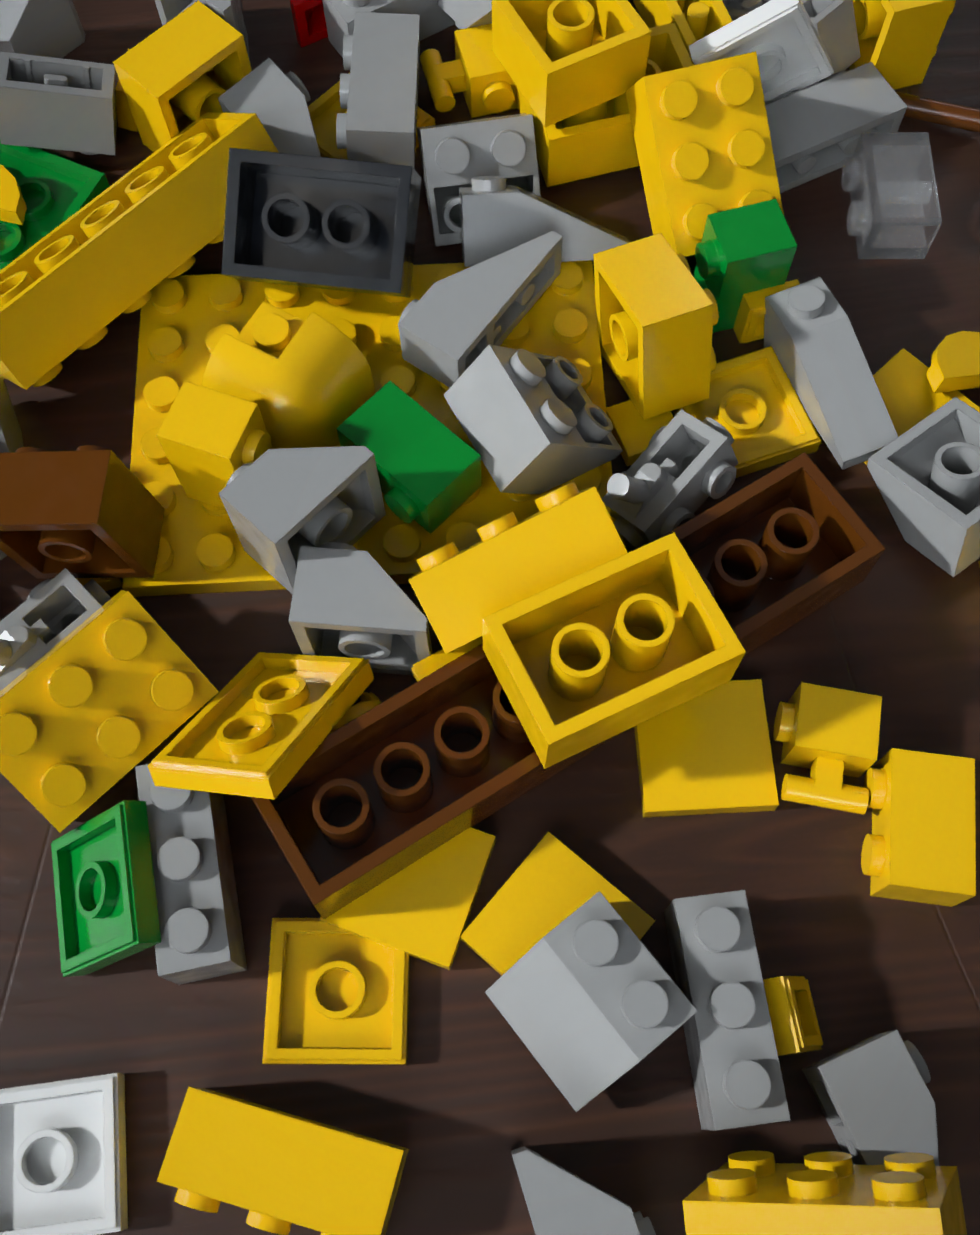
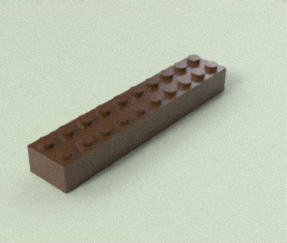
(452, 742)

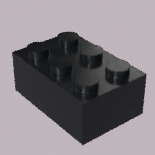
(320, 222)

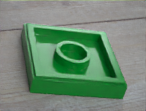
(105, 889)

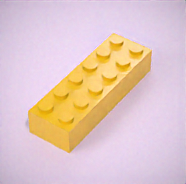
(119, 247)

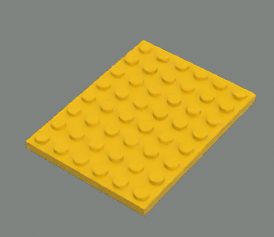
(184, 324)

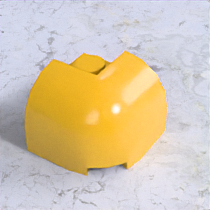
(296, 371)

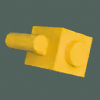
(474, 72)
(834, 737)

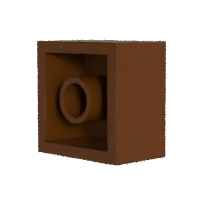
(77, 514)

